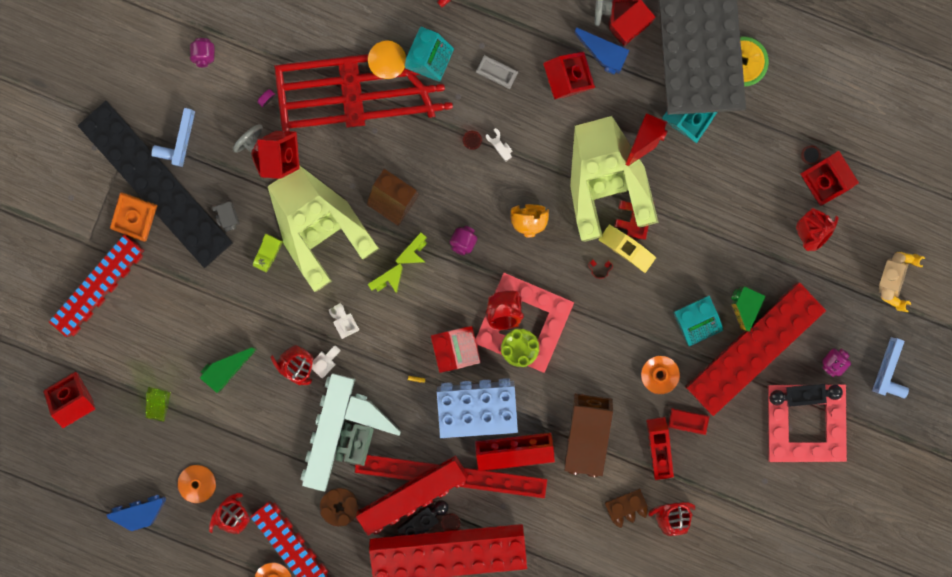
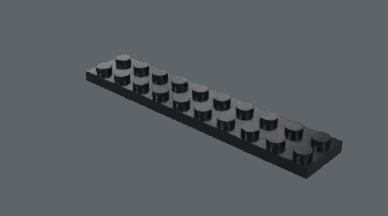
(155, 184)

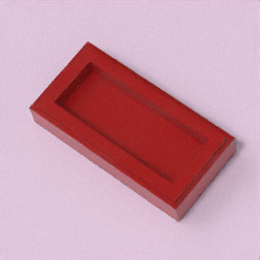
(688, 421)

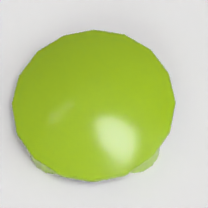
(520, 347)

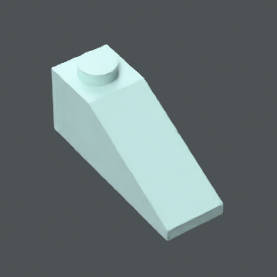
(366, 413)

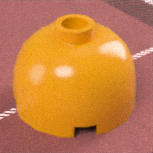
(530, 219)

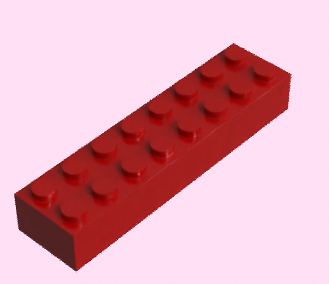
(755, 349)
(449, 553)

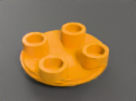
(387, 59)

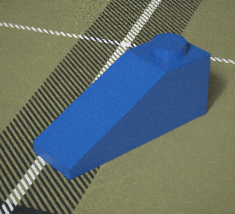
(605, 52)

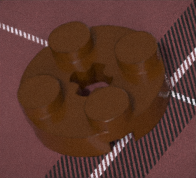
(329, 512)

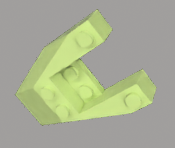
(601, 171)
(309, 215)

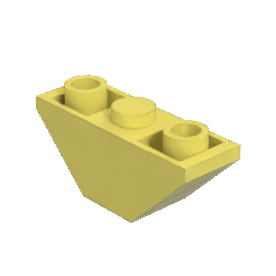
(627, 248)

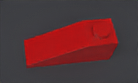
(648, 136)
(660, 448)

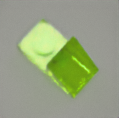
(156, 404)

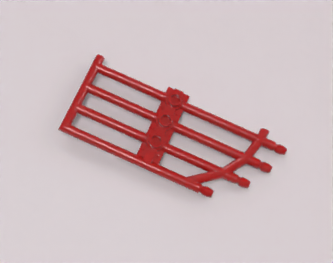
(351, 94)

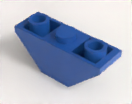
(138, 514)

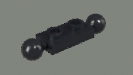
(806, 395)
(423, 520)

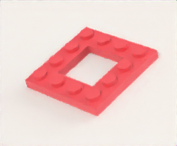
(558, 309)
(778, 433)

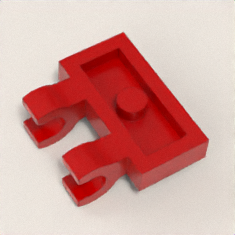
(631, 226)

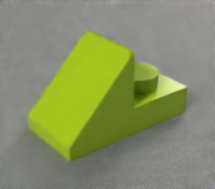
(409, 254)
(392, 276)

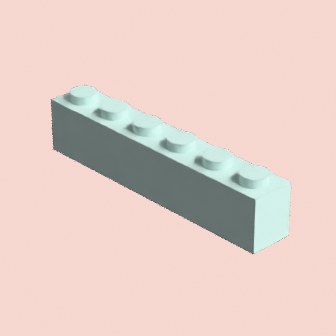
(328, 432)

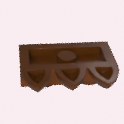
(627, 506)

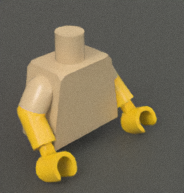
(894, 276)

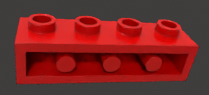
(514, 451)

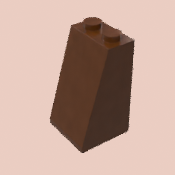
(392, 197)
(588, 435)

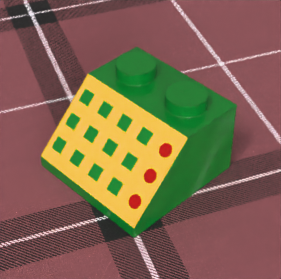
(746, 306)

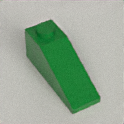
(222, 371)

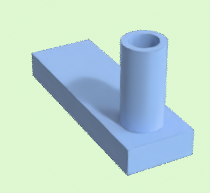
(178, 154)
(883, 381)

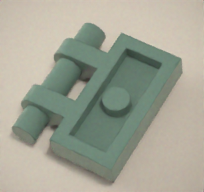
(358, 445)

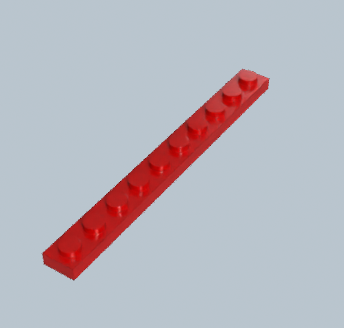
(476, 479)

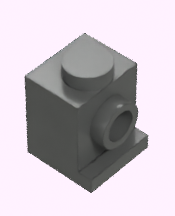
(226, 216)

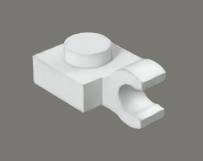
(503, 149)
(345, 323)
(323, 362)

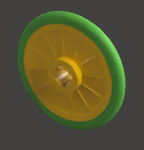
(756, 58)

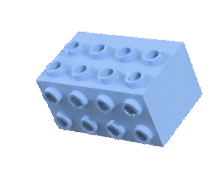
(477, 408)

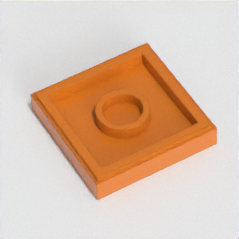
(133, 216)

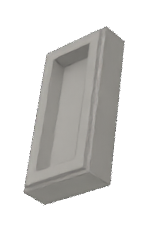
(496, 72)

